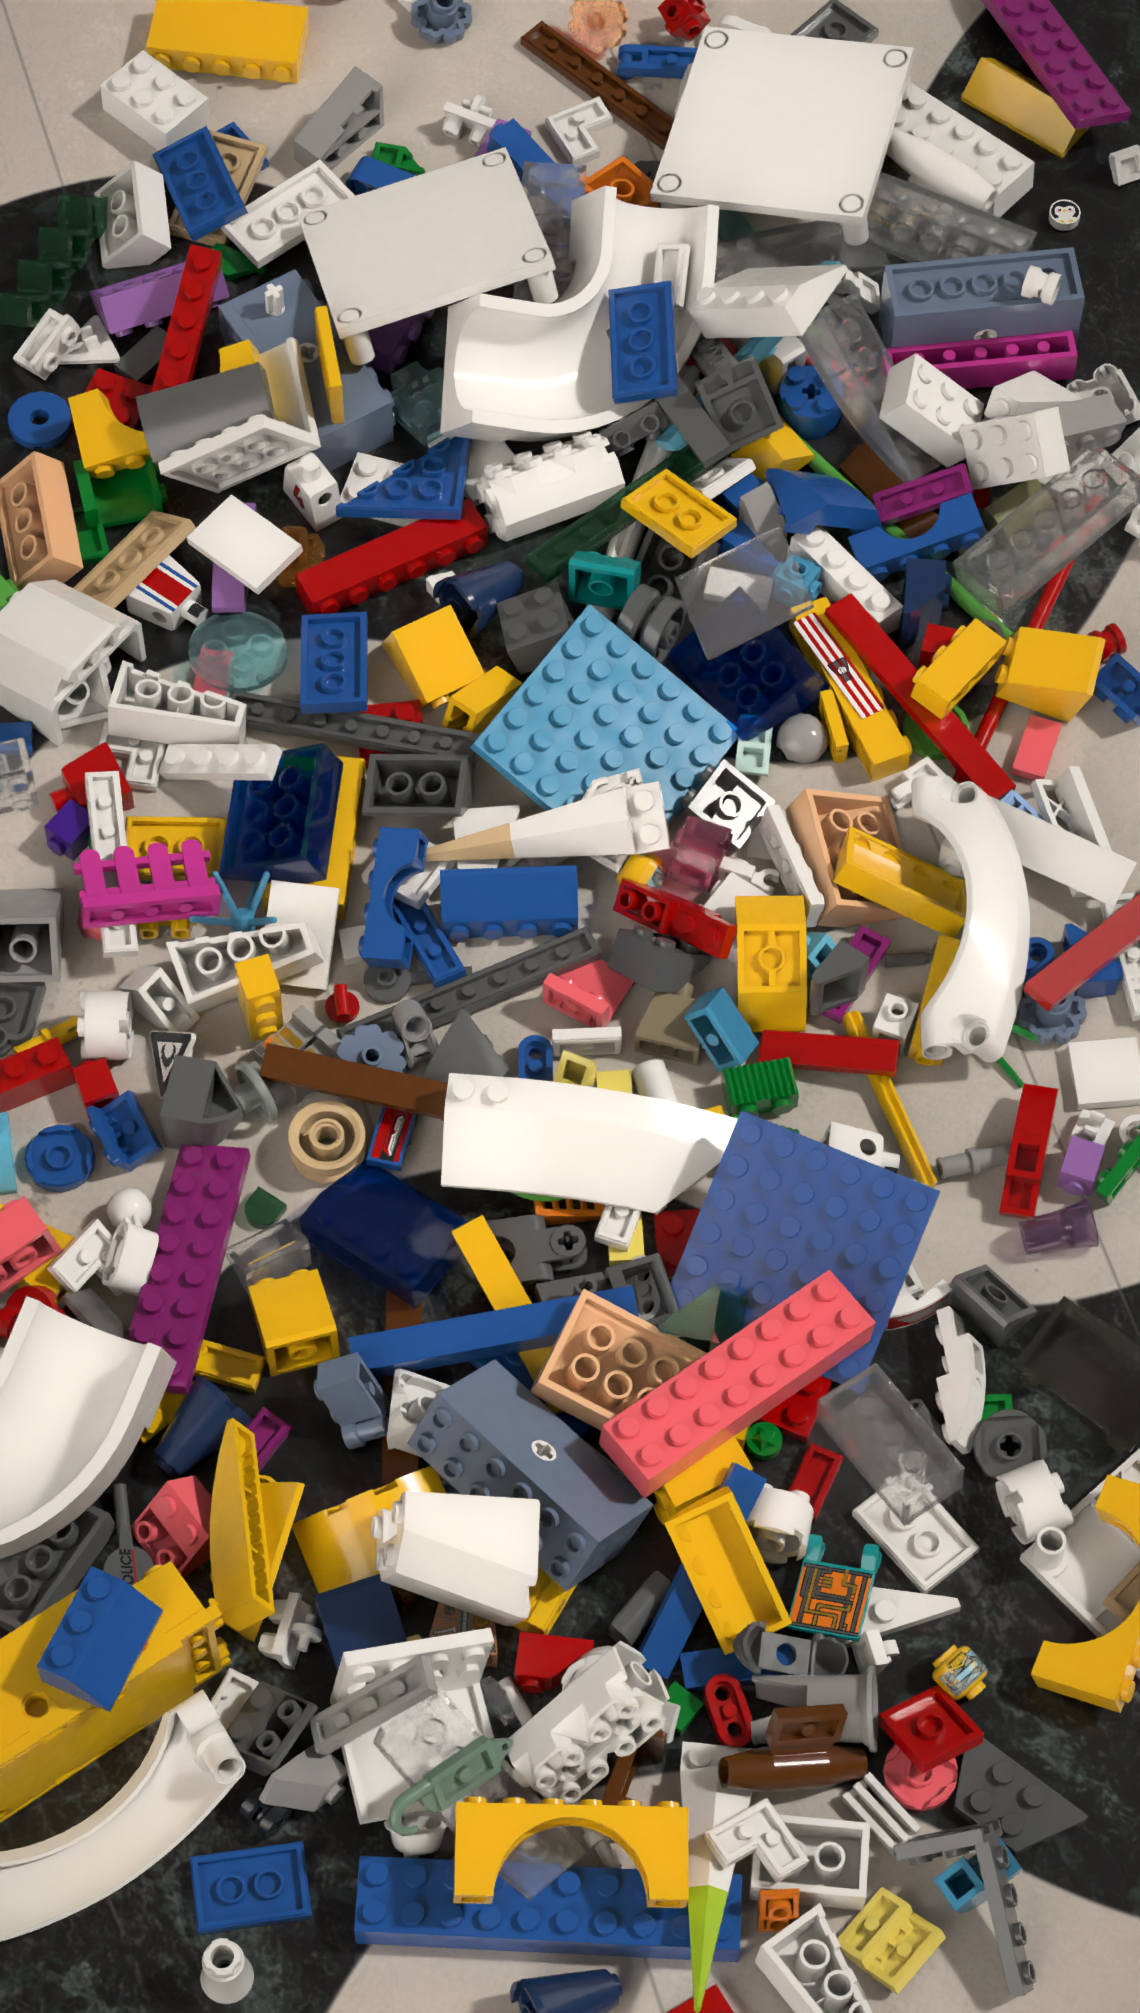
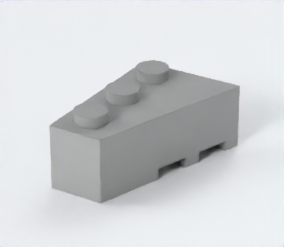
(342, 122)

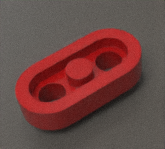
(731, 1711)

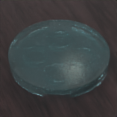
(237, 652)

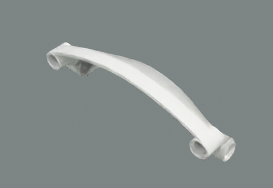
(986, 980)
(162, 1803)

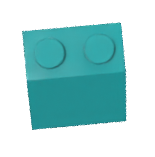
(602, 579)

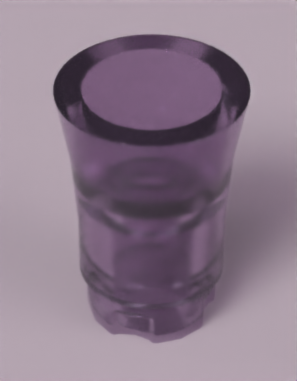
(1060, 1230)

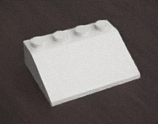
(765, 301)

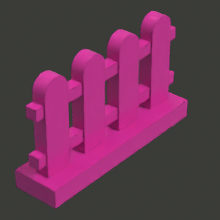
(147, 902)

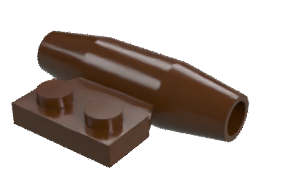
(797, 1754)

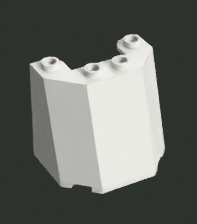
(52, 644)
(462, 1551)

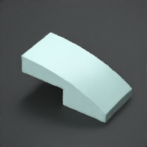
(754, 755)

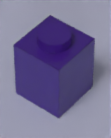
(68, 830)

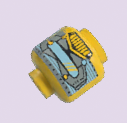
(644, 870)
(959, 1672)

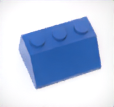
(99, 1639)

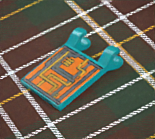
(833, 1596)

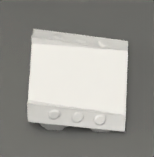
(1112, 381)
(409, 1403)

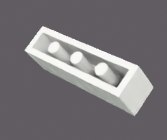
(845, 575)

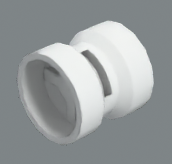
(1041, 285)

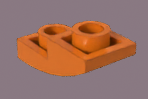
(777, 1909)

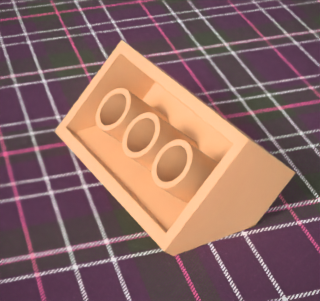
(38, 522)

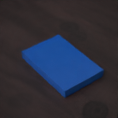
(250, 1887)

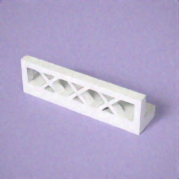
(1074, 808)

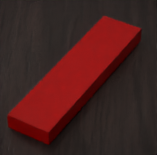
(832, 1052)

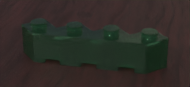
(60, 253)

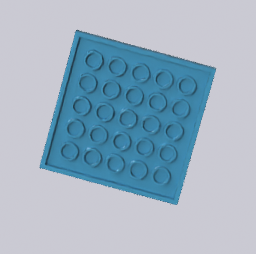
(600, 712)

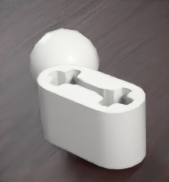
(132, 1245)

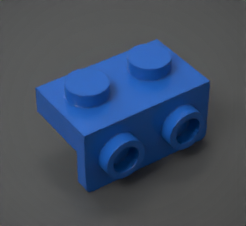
(1121, 685)
(124, 1132)

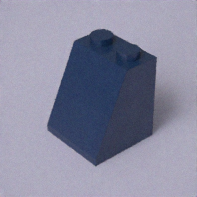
(358, 1617)

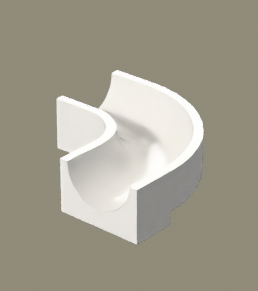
(547, 367)
(68, 1418)

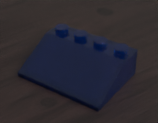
(753, 682)
(286, 821)
(384, 1231)

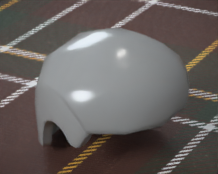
(802, 738)

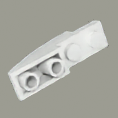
(964, 1385)

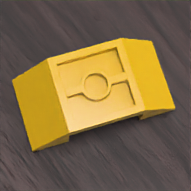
(771, 962)

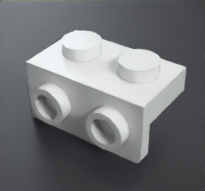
(47, 343)

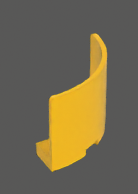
(339, 1538)

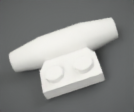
(940, 171)

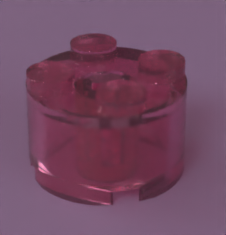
(699, 853)

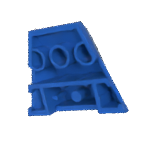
(820, 500)

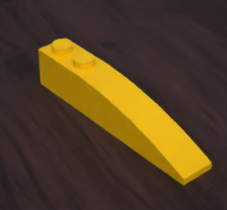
(238, 1533)

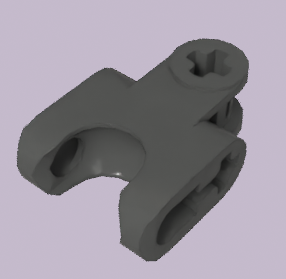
(539, 1249)

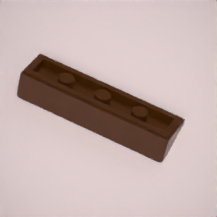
(872, 476)

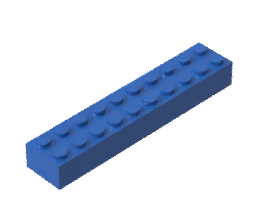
(576, 1914)

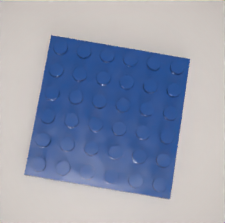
(792, 1212)

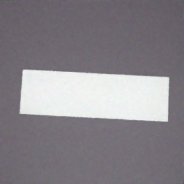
(1067, 856)

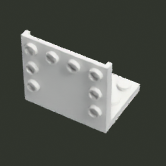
(262, 441)
(457, 1667)

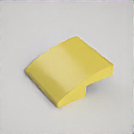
(890, 1940)

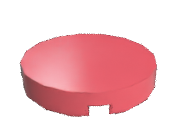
(915, 1789)

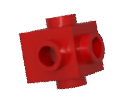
(684, 17)

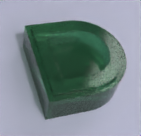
(263, 1209)

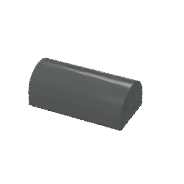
(639, 1610)

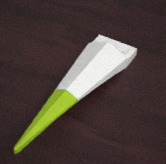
(708, 1882)

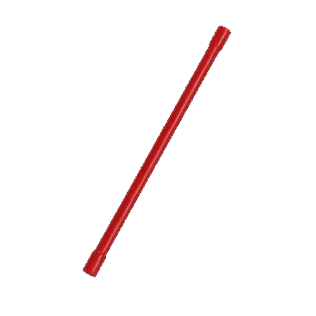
(1037, 620)

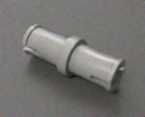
(972, 1161)

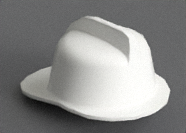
(424, 1841)

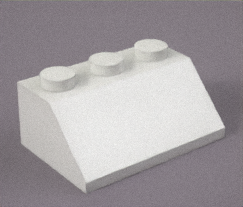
(135, 218)

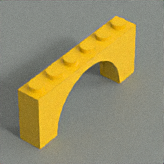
(112, 446)
(1104, 1667)
(649, 1834)

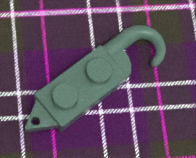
(451, 1779)

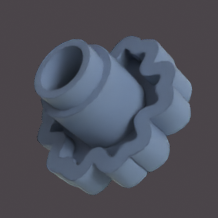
(441, 19)
(1058, 1024)
(373, 1048)

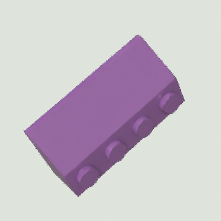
(144, 299)

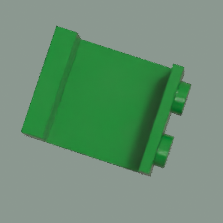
(122, 497)

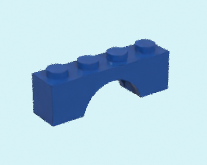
(956, 528)
(397, 856)

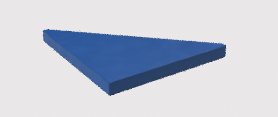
(418, 489)

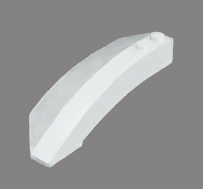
(576, 1141)

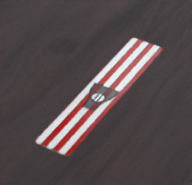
(838, 665)

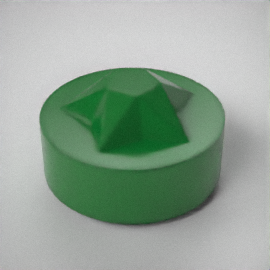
(764, 1441)

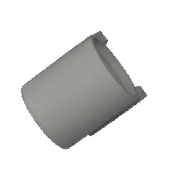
(416, 1036)

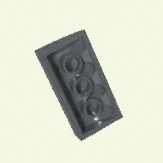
(202, 408)
(51, 1568)

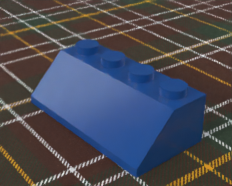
(509, 902)

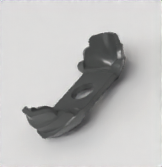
(811, 1657)

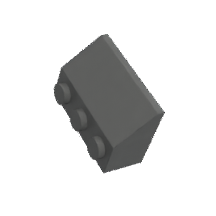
(418, 785)

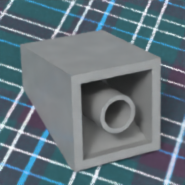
(31, 935)

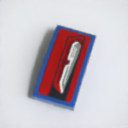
(391, 1139)

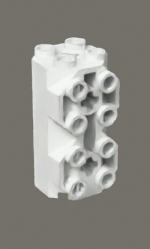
(548, 486)
(600, 1713)

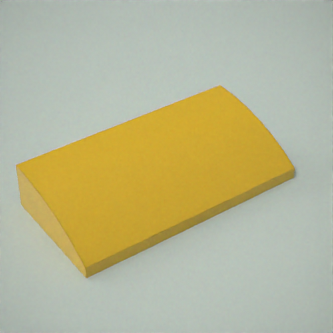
(901, 882)
(725, 1567)

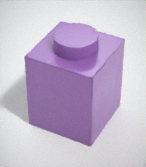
(1080, 1166)

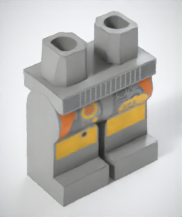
(301, 1033)

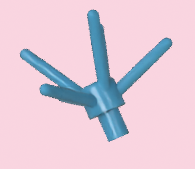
(241, 918)

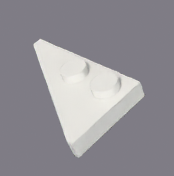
(898, 1610)

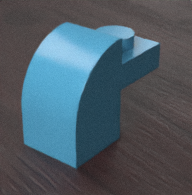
(964, 1884)

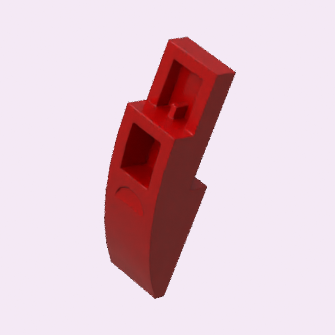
(676, 917)
(1028, 1151)

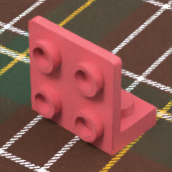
(587, 993)

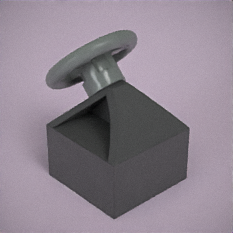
(202, 1105)

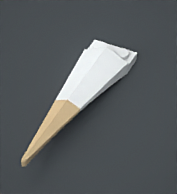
(610, 823)

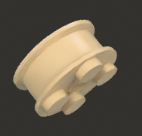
(331, 1121)

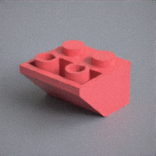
(177, 1525)

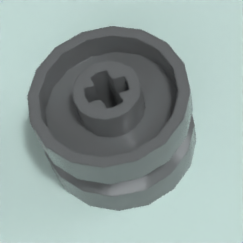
(652, 621)

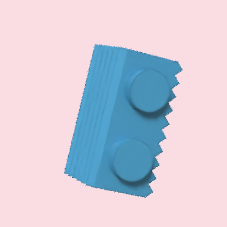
(721, 1029)

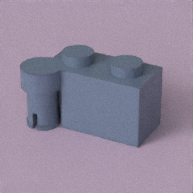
(353, 1399)

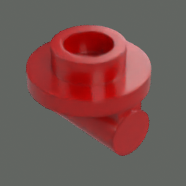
(342, 1005)

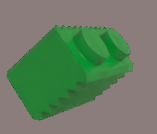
(760, 1087)

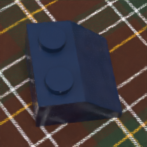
(923, 597)

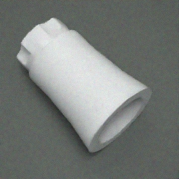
(228, 1983)

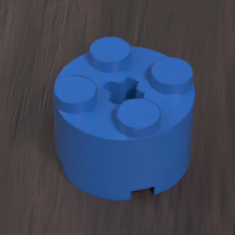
(807, 403)

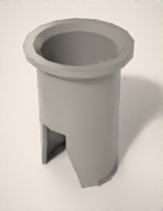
(855, 1691)

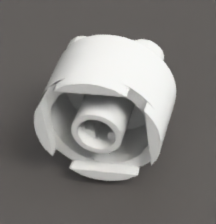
(106, 1025)
(1033, 1500)
(781, 1524)

